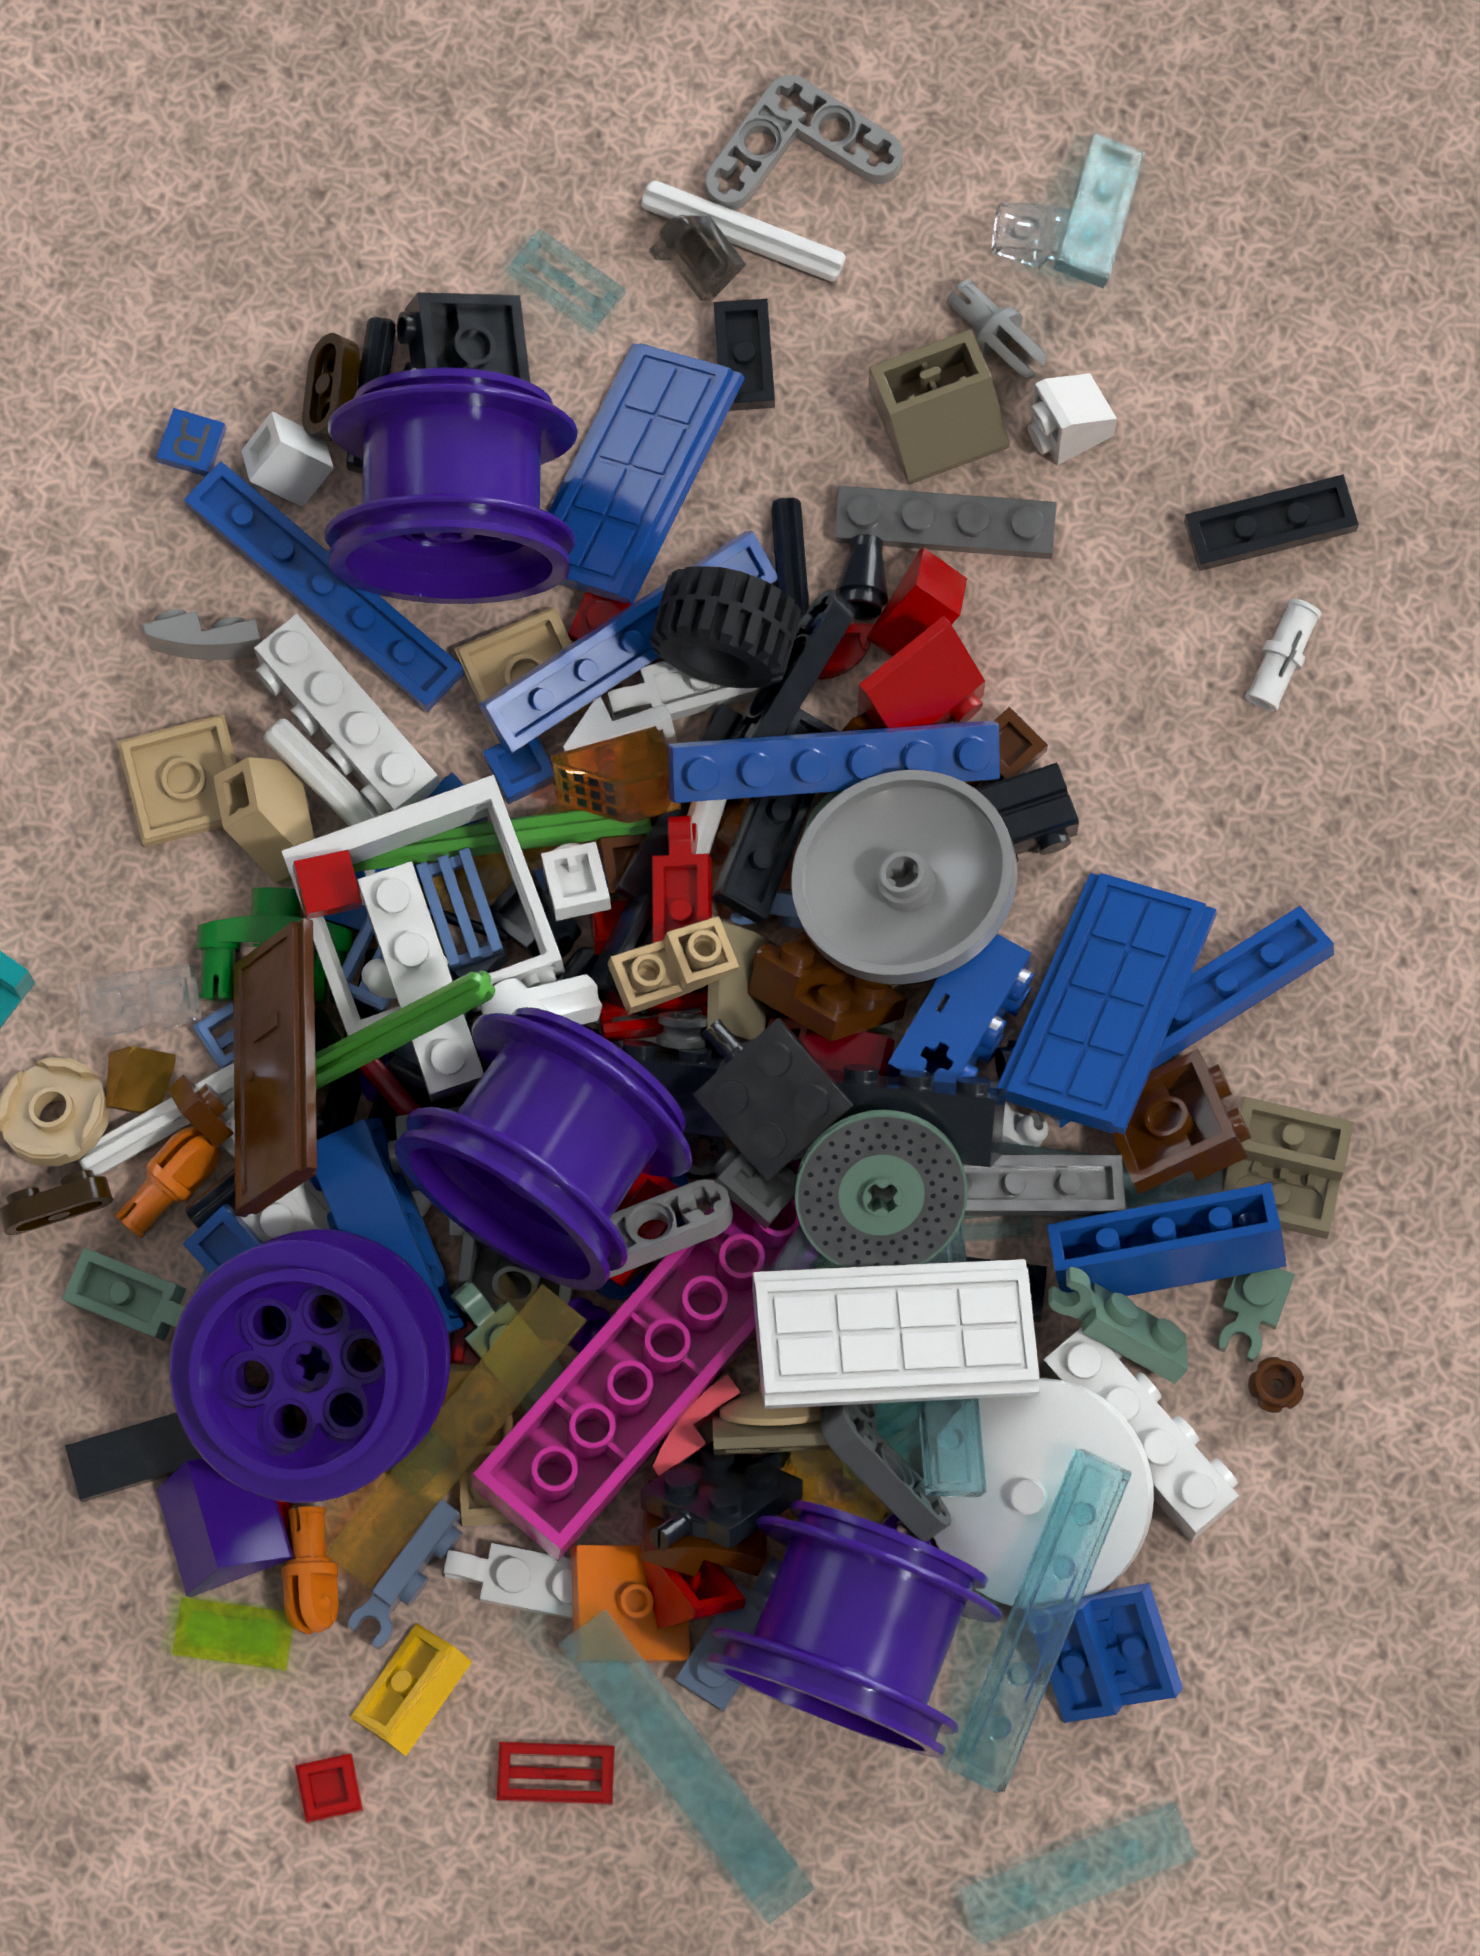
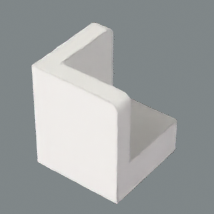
(286, 459)

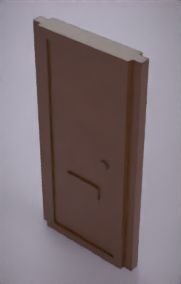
(274, 1068)

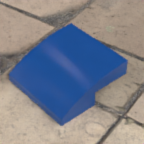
(1114, 1656)

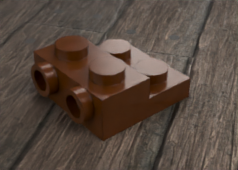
(819, 994)
(1182, 1125)

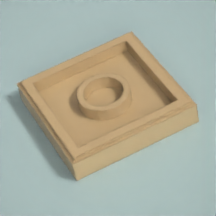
(510, 653)
(174, 780)

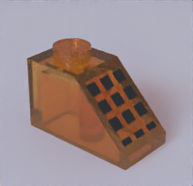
(616, 777)

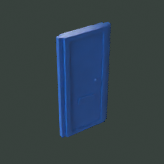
(640, 466)
(1106, 1003)

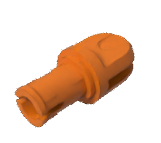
(171, 1176)
(311, 1576)

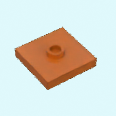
(616, 1581)

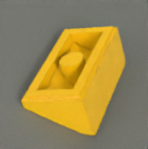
(411, 1689)

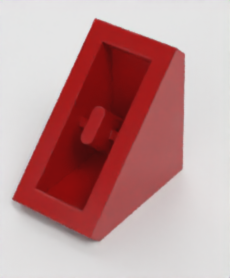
(920, 599)
(688, 1598)

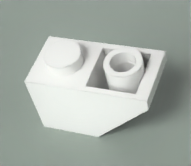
(1069, 416)

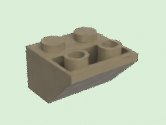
(938, 406)

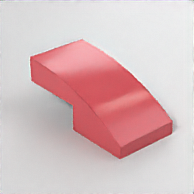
(684, 1438)

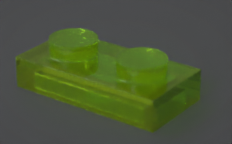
(233, 1634)

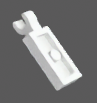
(678, 691)
(517, 1579)

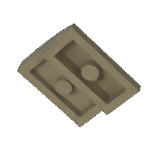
(729, 996)
(1300, 1157)
(750, 1439)

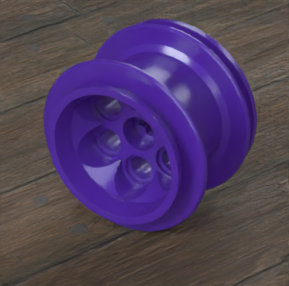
(451, 488)
(546, 1146)
(244, 1428)
(856, 1626)

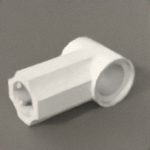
(571, 998)

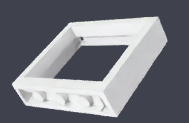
(415, 824)

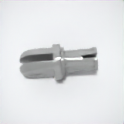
(995, 327)

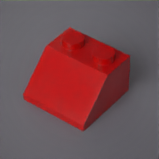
(924, 683)

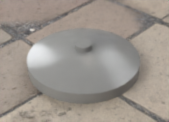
(904, 877)

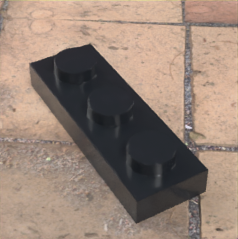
(1271, 522)

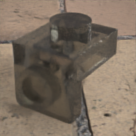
(699, 254)

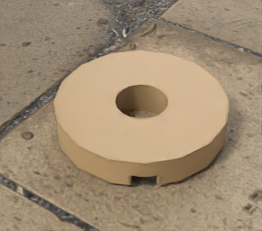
(71, 1134)

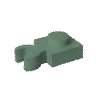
(1255, 1300)

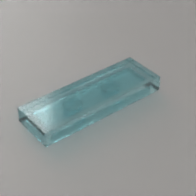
(1098, 211)

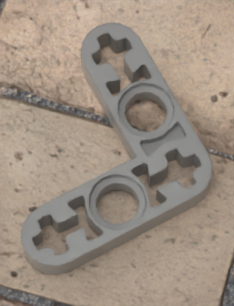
(789, 124)
(663, 1208)

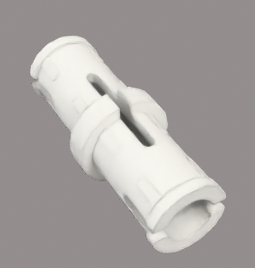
(1283, 654)

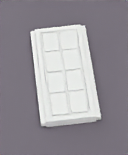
(895, 1333)

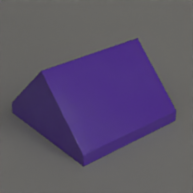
(219, 1528)

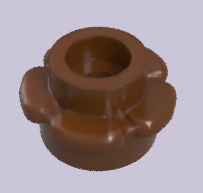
(1283, 1371)

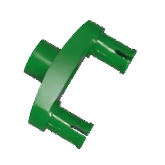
(270, 912)

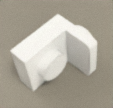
(575, 880)

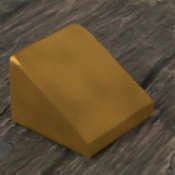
(138, 1078)

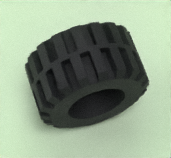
(725, 627)

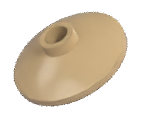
(749, 1410)

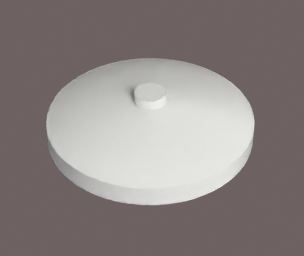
(1025, 1460)

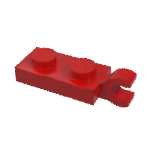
(681, 881)

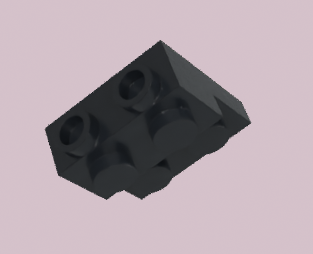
(465, 333)

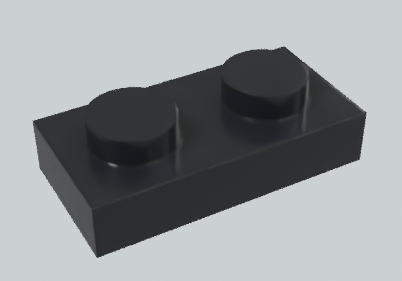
(745, 347)

